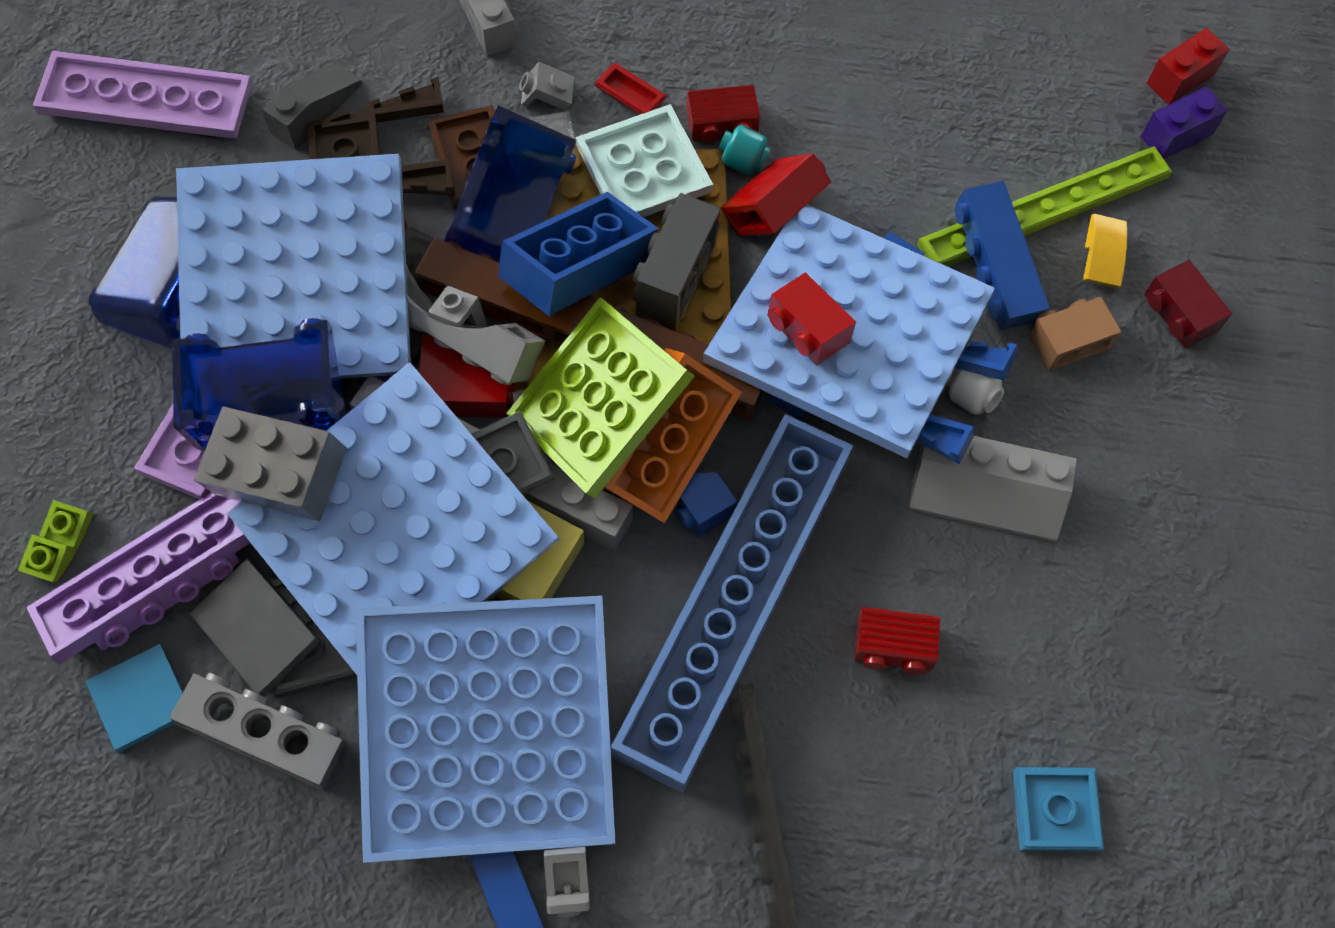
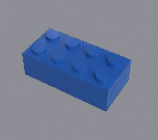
(575, 253)

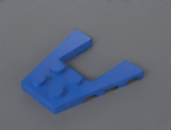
(952, 437)

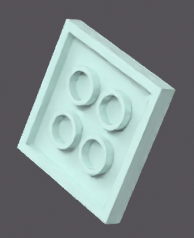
(645, 161)

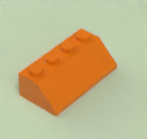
(677, 443)

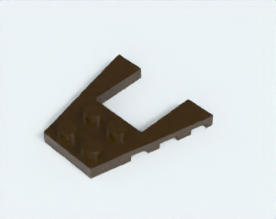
(358, 135)

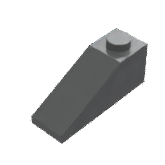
(307, 102)

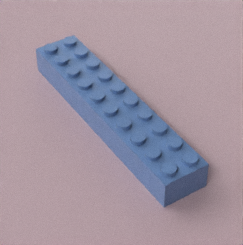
(731, 605)

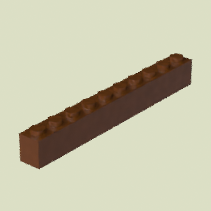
(477, 274)

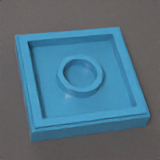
(136, 697)
(1057, 809)

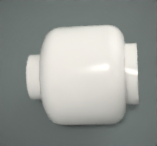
(975, 391)

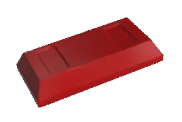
(629, 89)

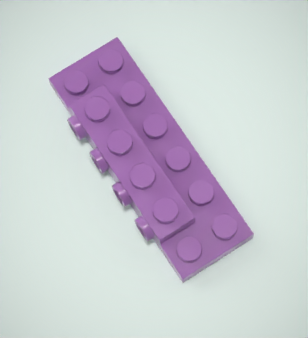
(141, 580)

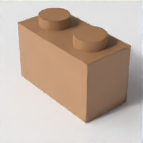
(1074, 332)

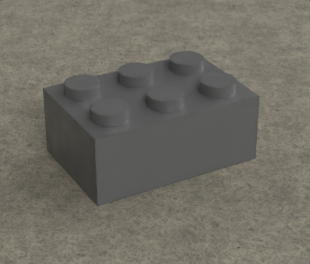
(676, 260)
(271, 463)

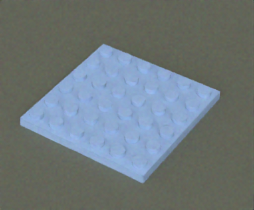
(296, 245)
(905, 338)
(408, 519)
(483, 728)

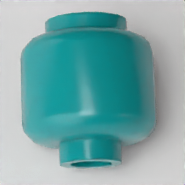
(744, 150)

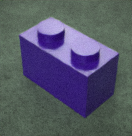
(1184, 122)

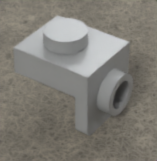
(547, 85)
(458, 308)
(566, 881)

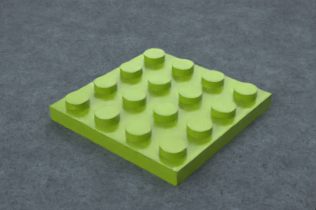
(600, 396)

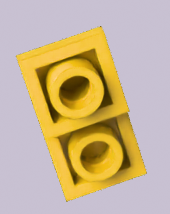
(1107, 251)

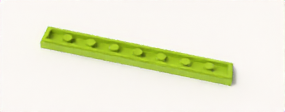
(1060, 201)

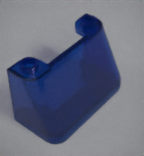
(509, 182)
(143, 280)
(275, 379)

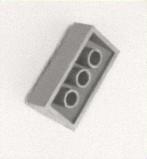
(996, 488)

